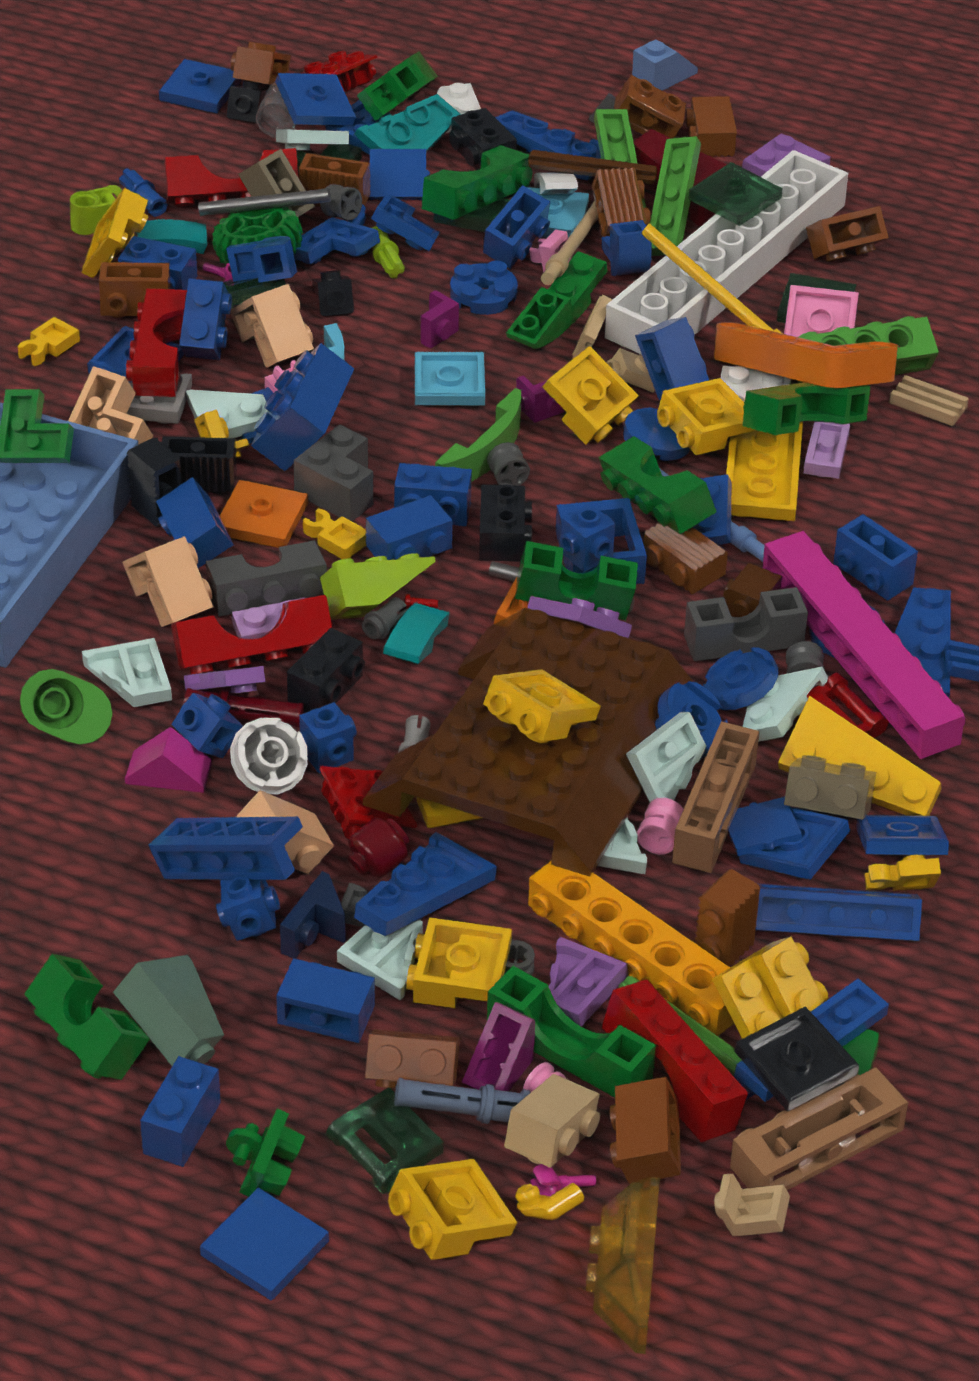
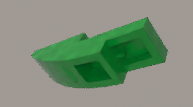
(397, 85)
(560, 305)

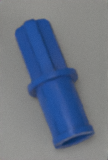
(134, 182)

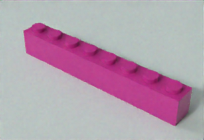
(867, 647)

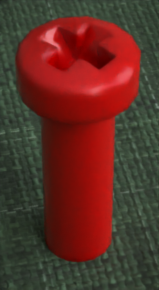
(409, 601)

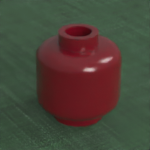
(378, 847)

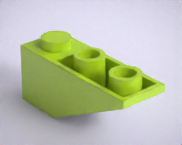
(361, 586)

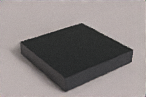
(796, 1058)

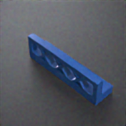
(226, 848)
(839, 912)
(844, 1017)

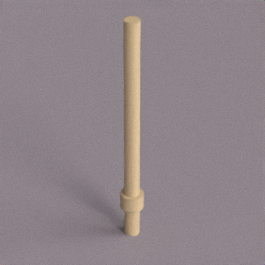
(558, 262)

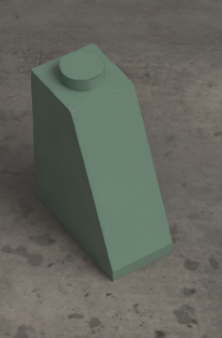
(172, 1008)

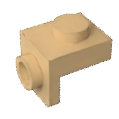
(631, 369)
(751, 1209)

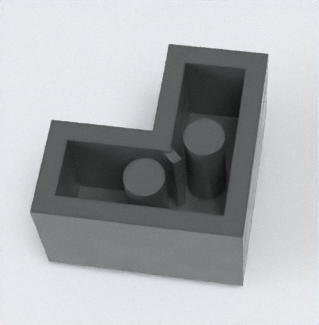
(336, 473)

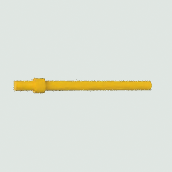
(704, 278)

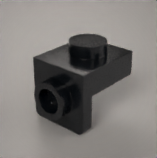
(245, 101)
(333, 293)

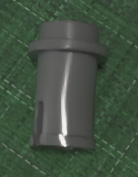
(379, 622)

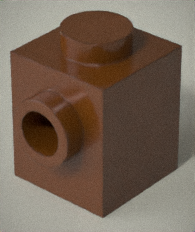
(744, 591)

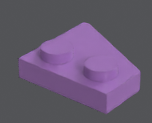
(776, 150)
(582, 612)
(238, 679)
(583, 979)

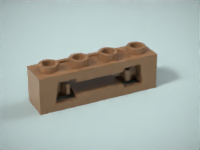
(715, 797)
(819, 1132)

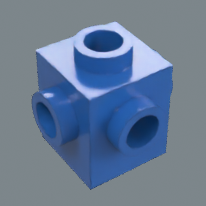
(587, 537)
(207, 724)
(328, 736)
(247, 906)

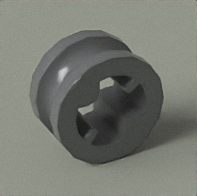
(522, 951)

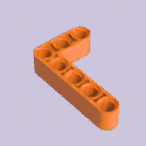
(805, 359)

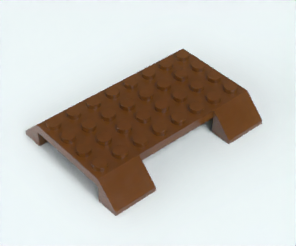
(559, 789)

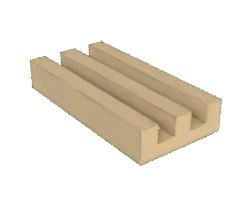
(592, 325)
(929, 400)

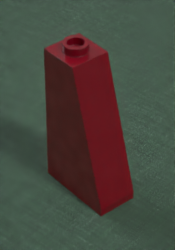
(650, 151)

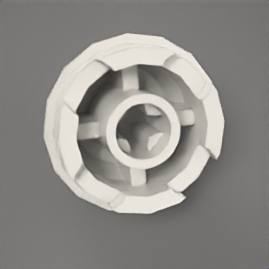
(269, 755)

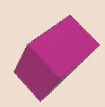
(169, 763)

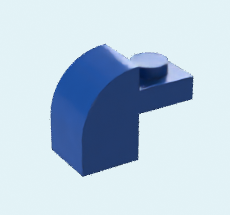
(627, 248)
(262, 259)

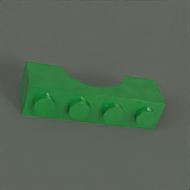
(462, 192)
(783, 407)
(673, 500)
(594, 1057)

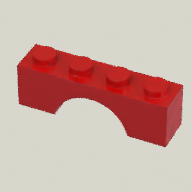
(191, 181)
(152, 362)
(206, 642)
(704, 1087)

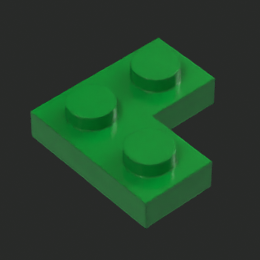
(25, 437)

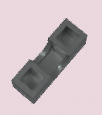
(244, 586)
(773, 625)

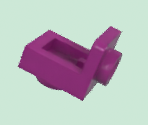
(440, 320)
(536, 401)

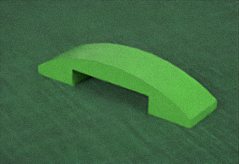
(502, 431)

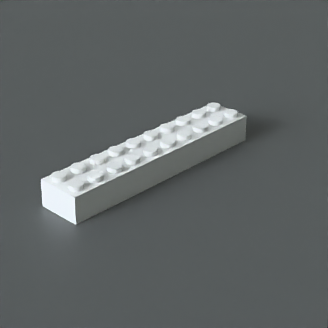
(729, 252)

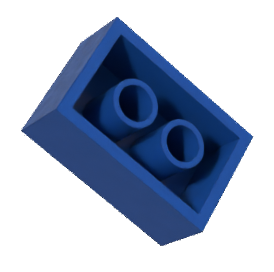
(301, 406)

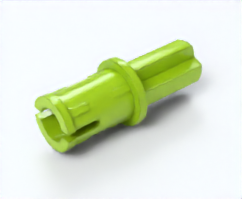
(386, 254)

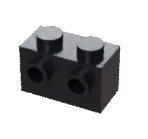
(477, 133)
(503, 522)
(326, 671)

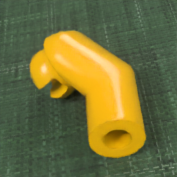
(547, 1207)

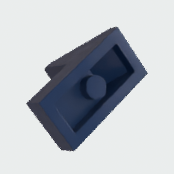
(314, 913)

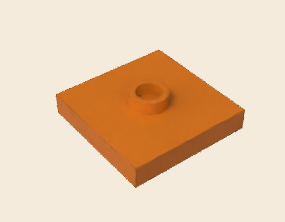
(263, 513)

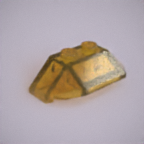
(625, 1261)

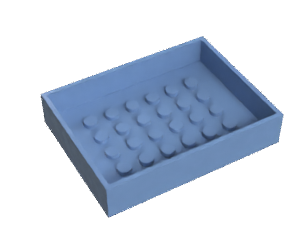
(53, 523)

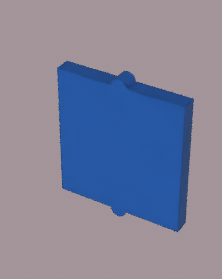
(397, 173)
(763, 826)

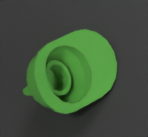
(65, 706)

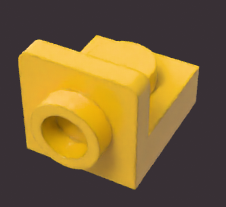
(212, 426)

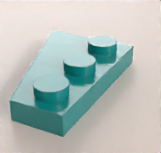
(413, 128)

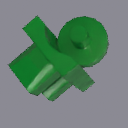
(276, 1140)

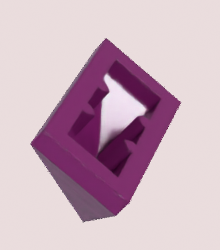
(502, 1050)

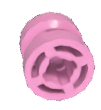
(659, 821)

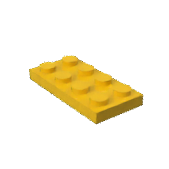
(764, 474)

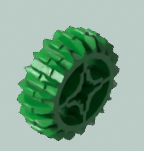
(255, 226)

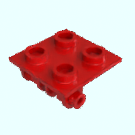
(350, 68)
(345, 793)

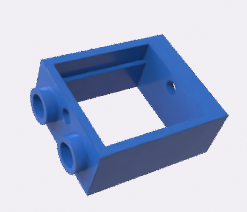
(625, 525)

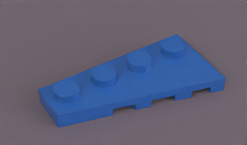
(535, 135)
(926, 629)
(426, 883)

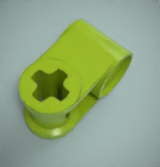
(89, 207)

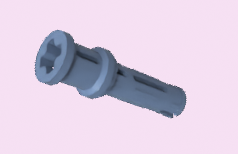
(484, 1103)

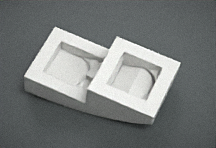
(555, 183)

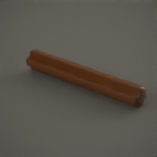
(586, 165)

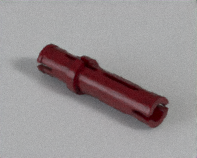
(255, 708)

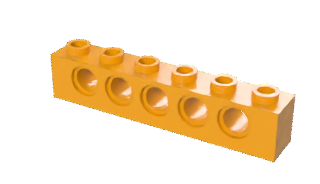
(624, 930)

